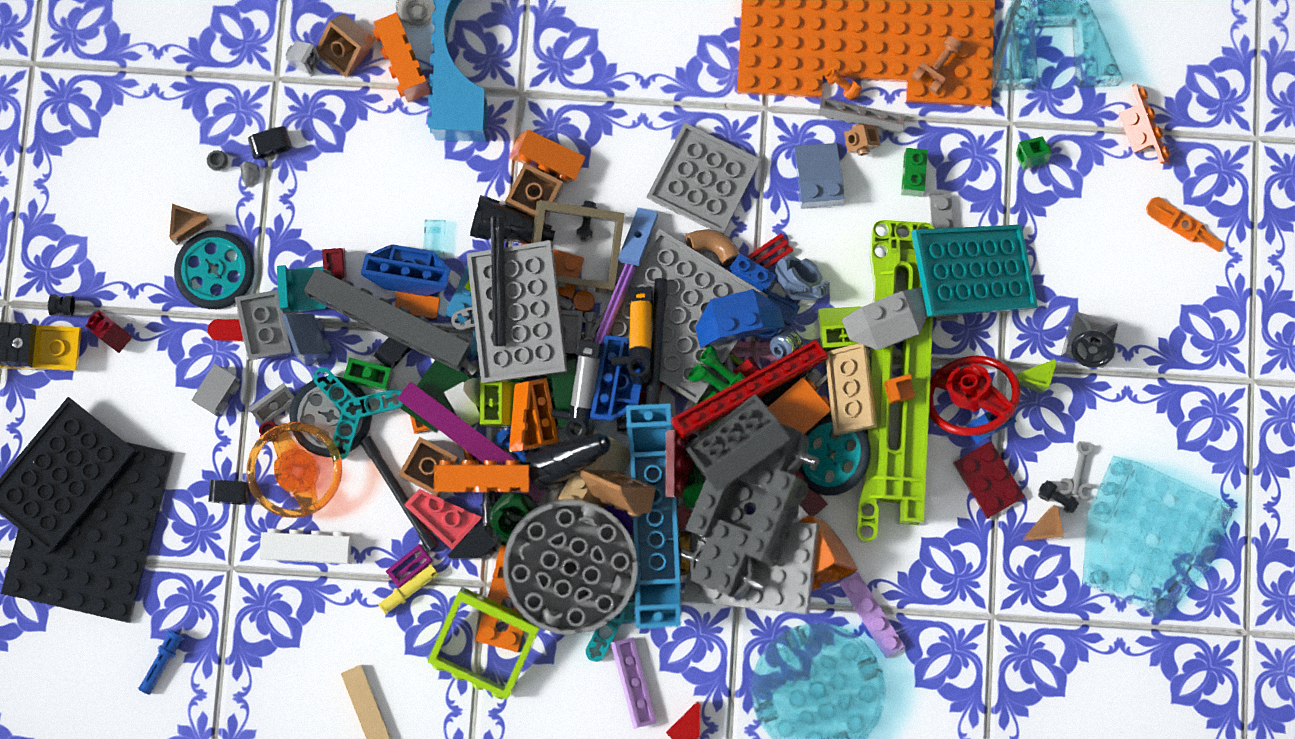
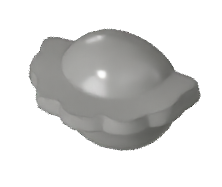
(249, 173)

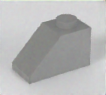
(302, 57)

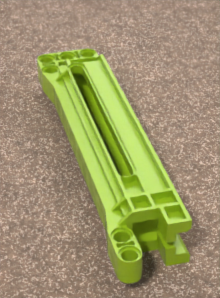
(901, 473)

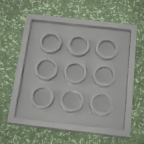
(703, 178)

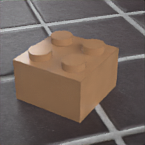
(531, 187)
(420, 464)

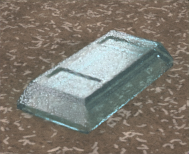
(435, 236)

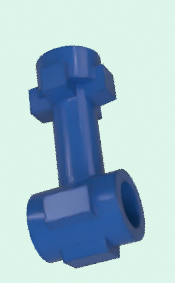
(502, 440)

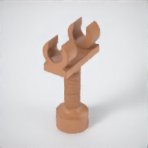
(951, 45)

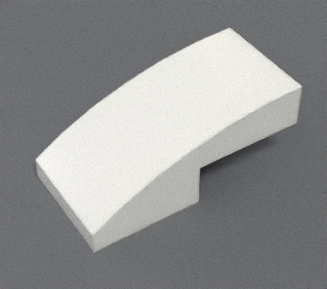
(462, 405)

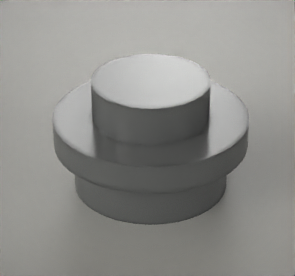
(217, 160)

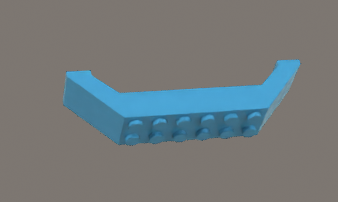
(654, 533)

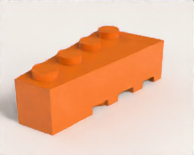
(481, 477)

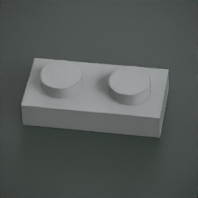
(272, 404)

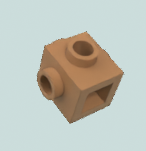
(862, 139)

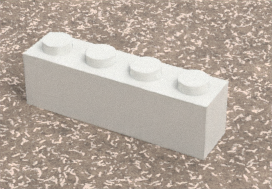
(304, 547)

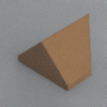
(186, 223)
(1047, 527)

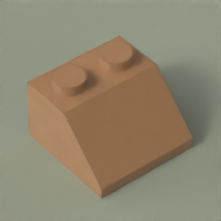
(344, 44)

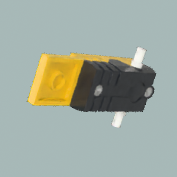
(39, 347)

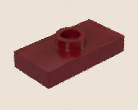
(335, 262)

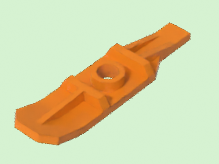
(1173, 218)

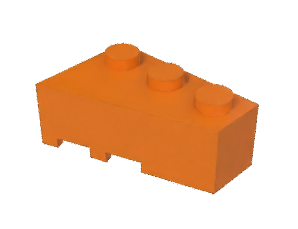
(547, 156)
(531, 416)

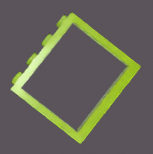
(500, 612)

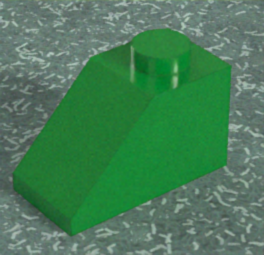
(693, 487)

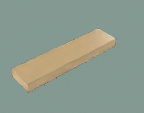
(364, 703)

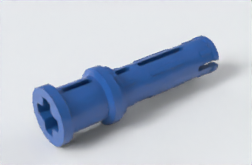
(166, 652)

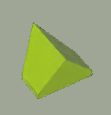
(1038, 377)

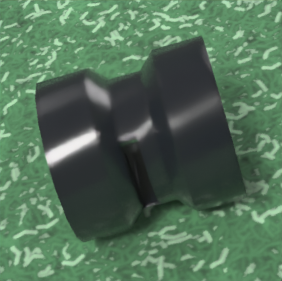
(61, 305)

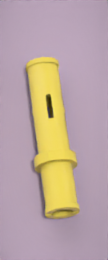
(400, 595)

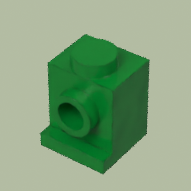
(1033, 152)

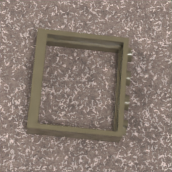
(617, 217)

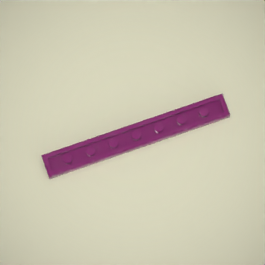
(458, 430)

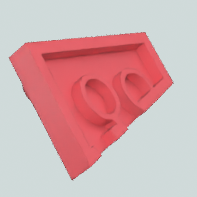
(444, 519)

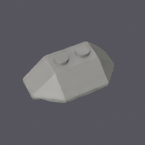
(887, 320)

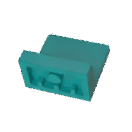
(291, 289)

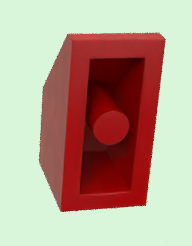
(687, 725)

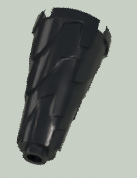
(517, 225)
(563, 459)

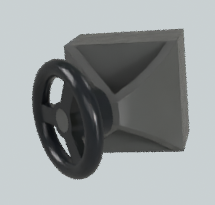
(1090, 340)

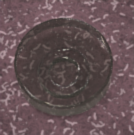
(415, 13)

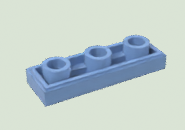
(638, 236)

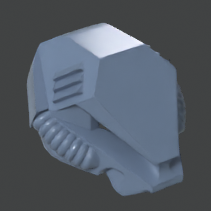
(795, 276)

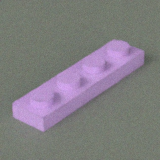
(871, 614)
(633, 683)

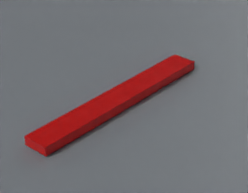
(757, 383)

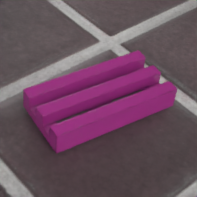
(395, 577)

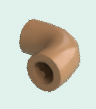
(713, 241)

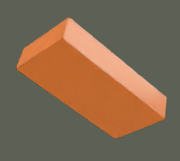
(419, 305)

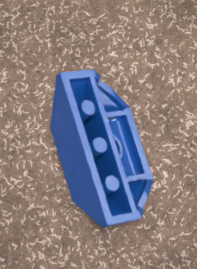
(406, 270)
(737, 318)
(613, 384)

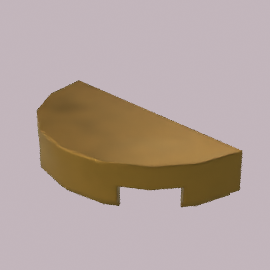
(685, 543)

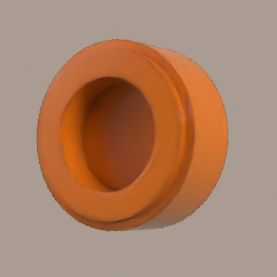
(584, 301)

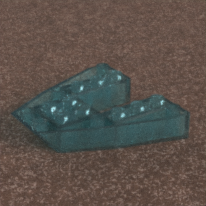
(1016, 52)

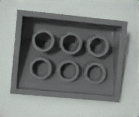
(737, 443)

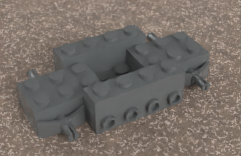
(737, 539)

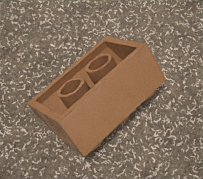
(619, 491)

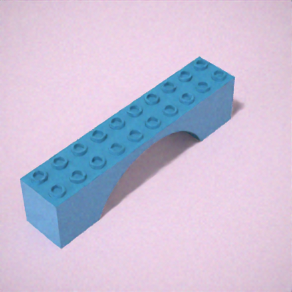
(456, 102)

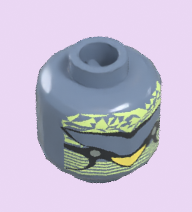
(785, 343)

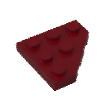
(678, 463)

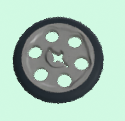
(302, 407)

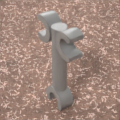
(1074, 486)

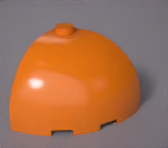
(832, 556)

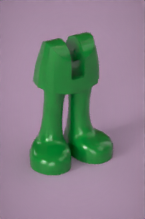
(710, 359)

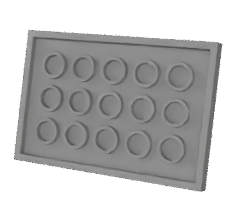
(531, 314)
(787, 582)

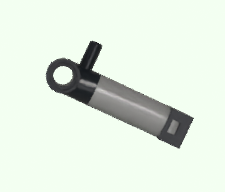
(589, 356)

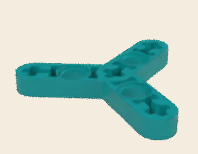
(344, 404)
(614, 624)

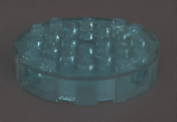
(823, 656)

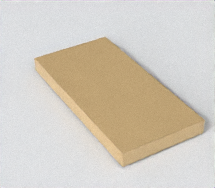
(850, 389)

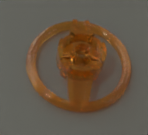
(290, 456)

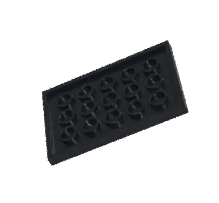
(61, 474)

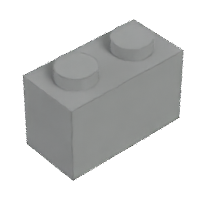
(216, 390)

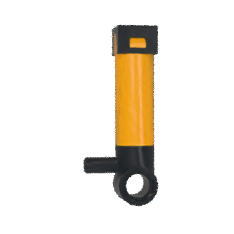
(640, 335)

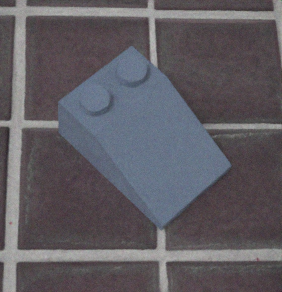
(819, 175)
(307, 337)

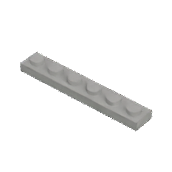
(942, 217)

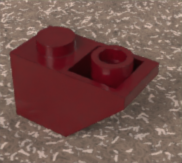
(108, 331)

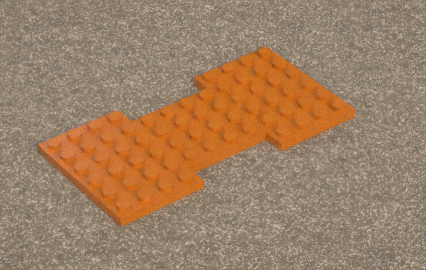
(795, 42)

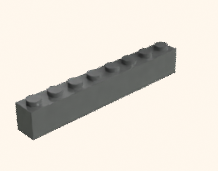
(387, 319)

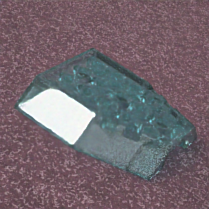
(1129, 510)

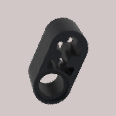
(269, 142)
(391, 353)
(229, 492)

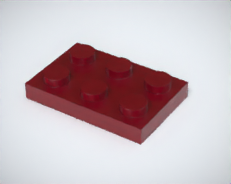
(988, 479)

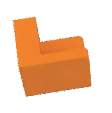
(899, 389)

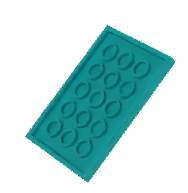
(974, 270)

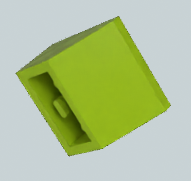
(831, 328)
(496, 403)

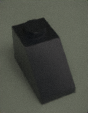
(474, 546)

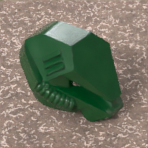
(508, 513)

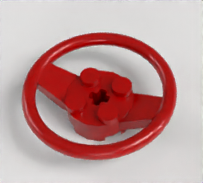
(973, 389)

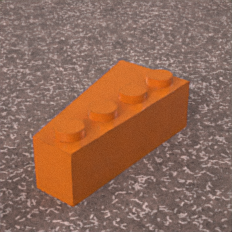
(401, 56)

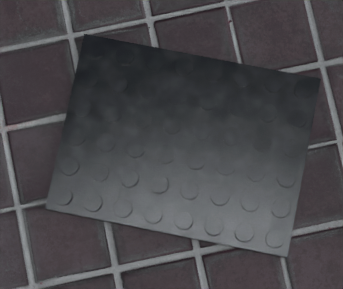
(105, 553)

